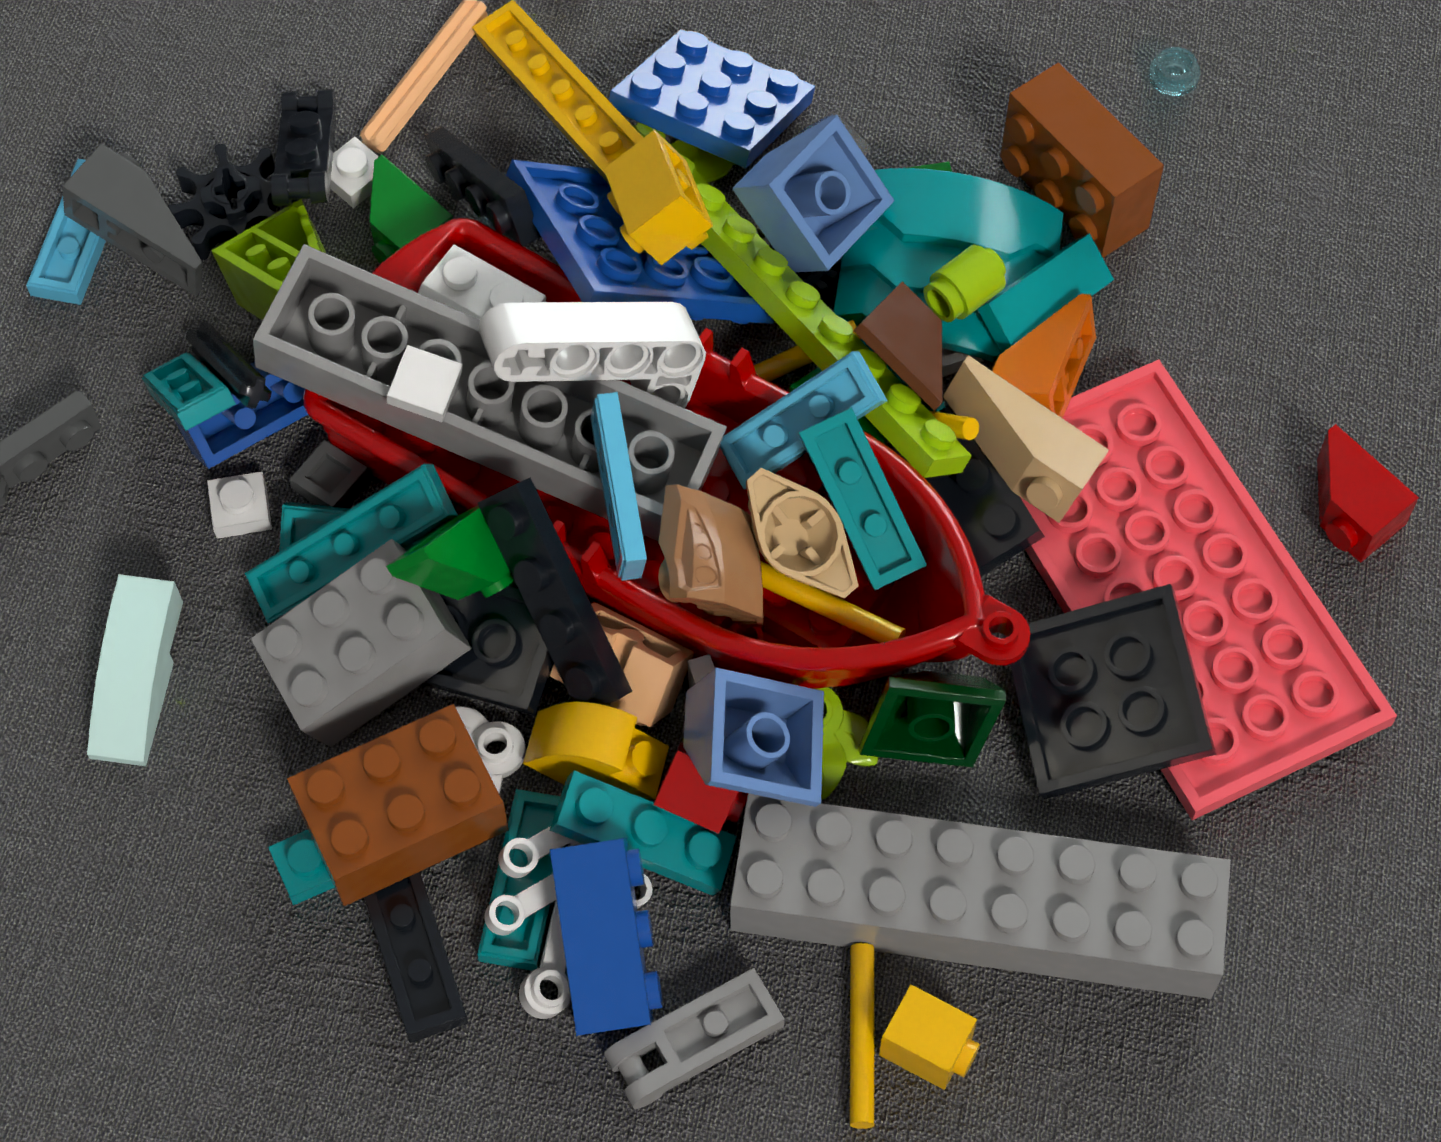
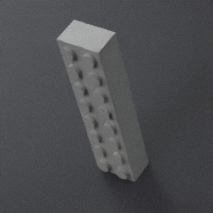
(345, 338)
(982, 896)

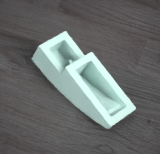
(133, 669)

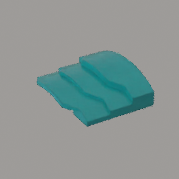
(928, 226)

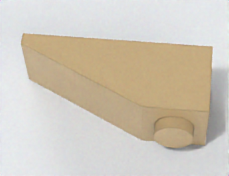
(1025, 441)

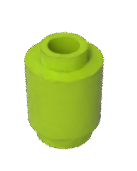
(965, 283)

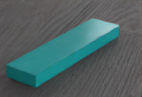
(397, 512)

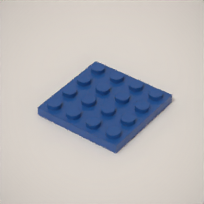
(601, 266)

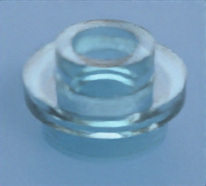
(1178, 62)

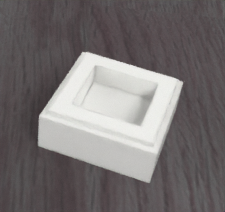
(424, 383)

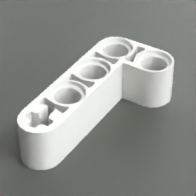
(596, 341)

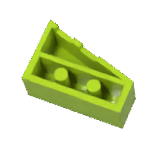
(262, 256)

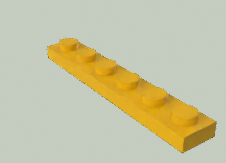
(557, 86)

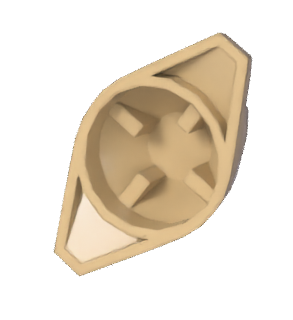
(800, 534)

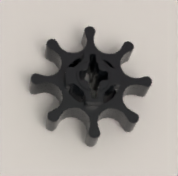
(213, 194)

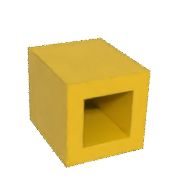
(930, 1038)

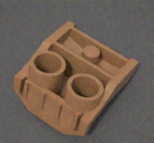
(710, 556)

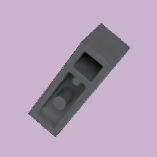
(124, 208)

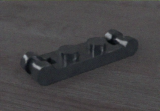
(304, 148)

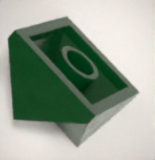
(933, 718)

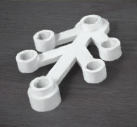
(530, 901)

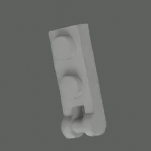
(695, 1037)

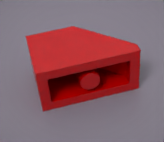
(1358, 497)

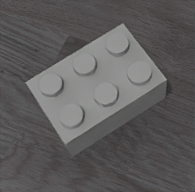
(358, 646)

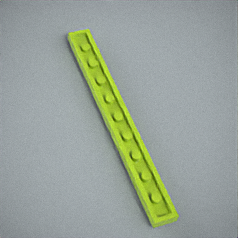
(822, 334)

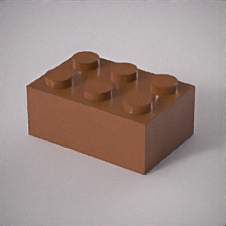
(1080, 159)
(399, 804)

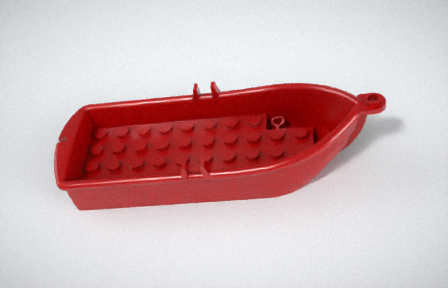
(937, 605)

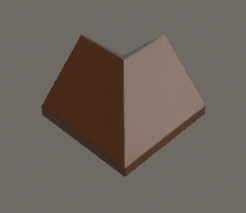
(907, 340)

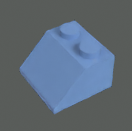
(814, 196)
(756, 735)

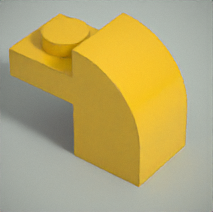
(597, 744)

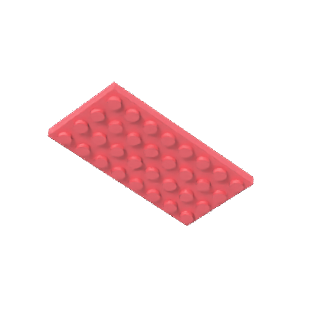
(1262, 644)

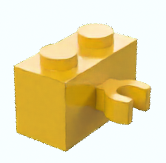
(657, 199)

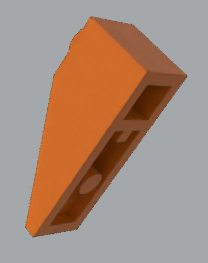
(1052, 355)

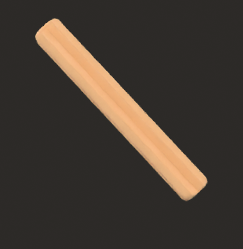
(422, 76)

